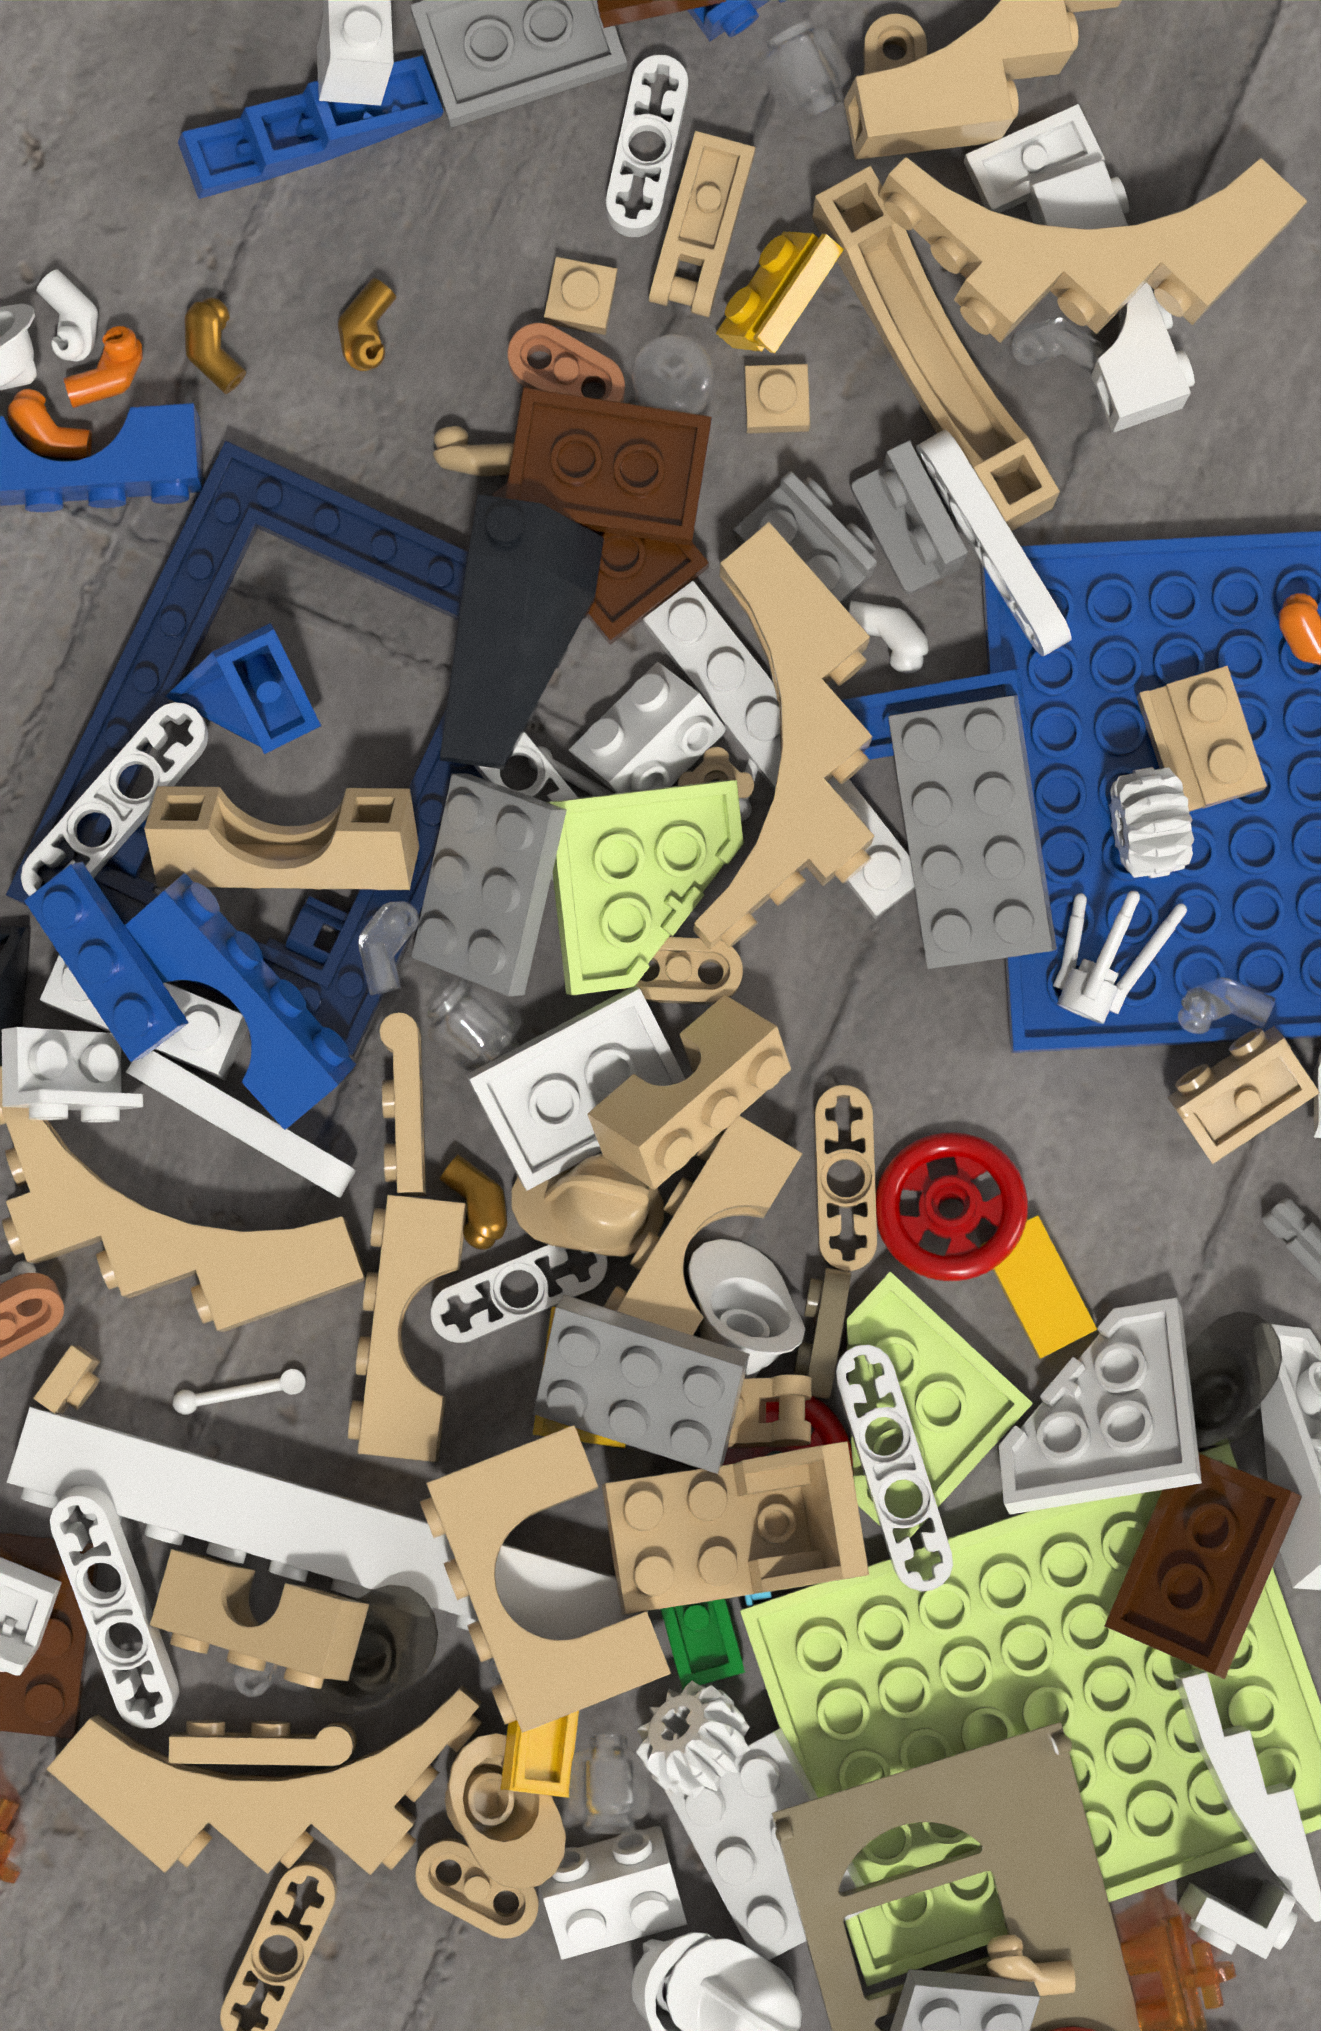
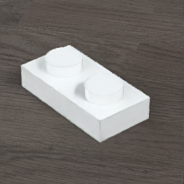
(1039, 152)

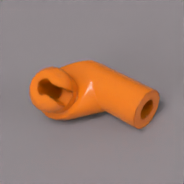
(114, 370)
(40, 433)
(1302, 627)

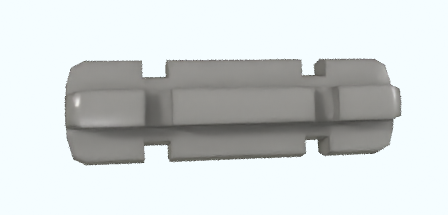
(1303, 1239)

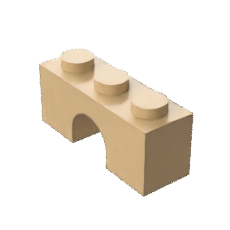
(659, 1128)
(209, 1604)

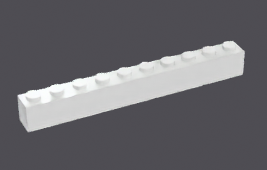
(295, 1526)

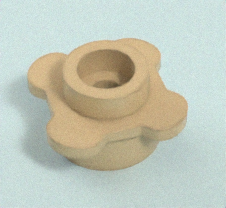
(717, 766)

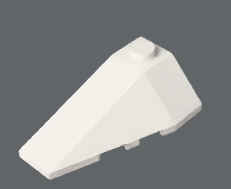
(1294, 1449)

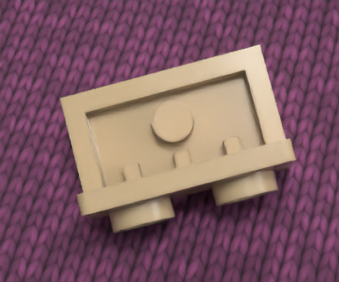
(1242, 1092)

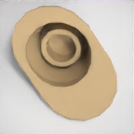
(590, 1209)
(509, 1833)

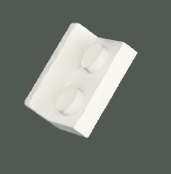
(64, 1072)

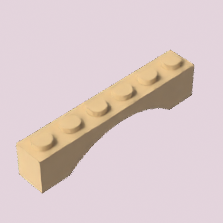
(927, 350)

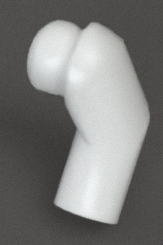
(76, 317)

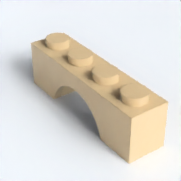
(358, 846)
(739, 1179)
(417, 1245)

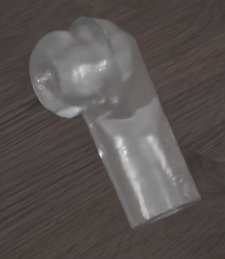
(382, 940)
(1220, 999)

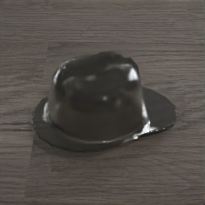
(1231, 1375)
(391, 1652)

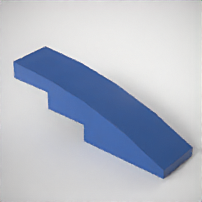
(304, 131)

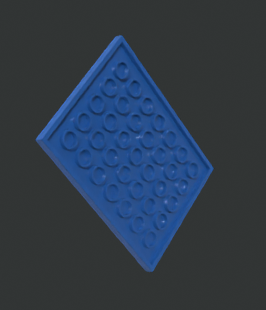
(1254, 879)

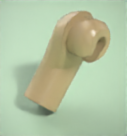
(1009, 1963)

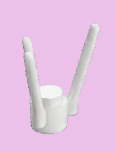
(1091, 987)

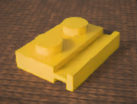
(779, 291)

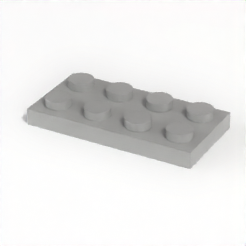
(972, 832)

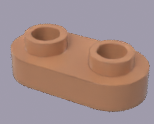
(571, 363)
(27, 1310)

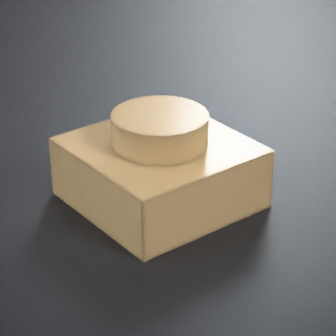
(580, 296)
(777, 398)
(70, 1381)

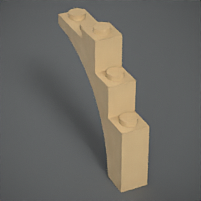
(966, 88)
(1093, 271)
(806, 645)
(238, 1272)
(265, 1816)

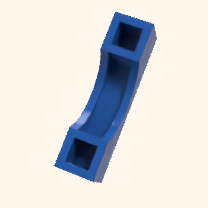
(151, 456)
(291, 1052)

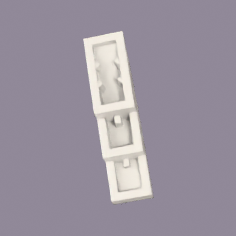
(1263, 1813)

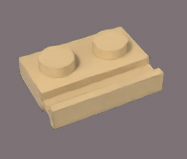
(1203, 738)

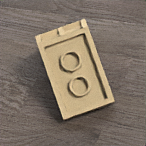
(736, 1531)

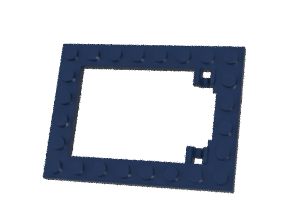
(234, 502)

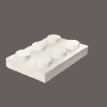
(548, 1085)
(740, 1846)

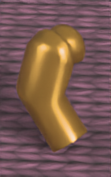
(359, 327)
(203, 344)
(484, 1202)

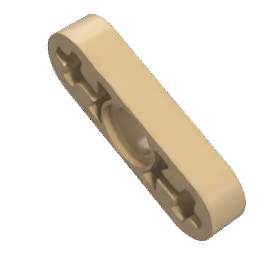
(858, 1130)
(284, 1901)

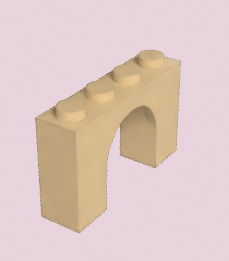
(538, 1674)

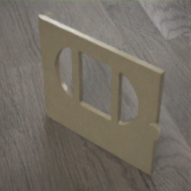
(1032, 1837)

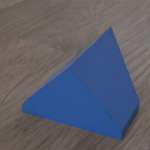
(250, 691)

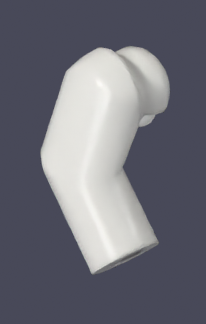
(897, 631)

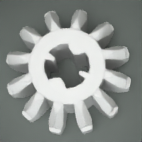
(1151, 822)
(693, 1739)

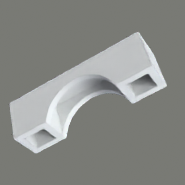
(1141, 370)

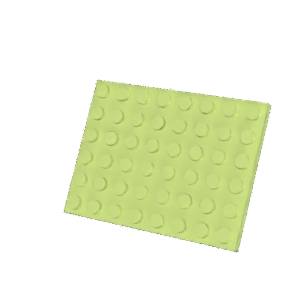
(1011, 1643)

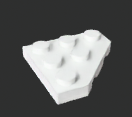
(1110, 1419)

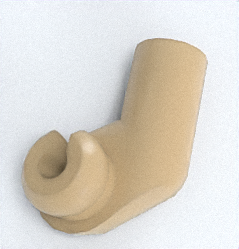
(478, 460)

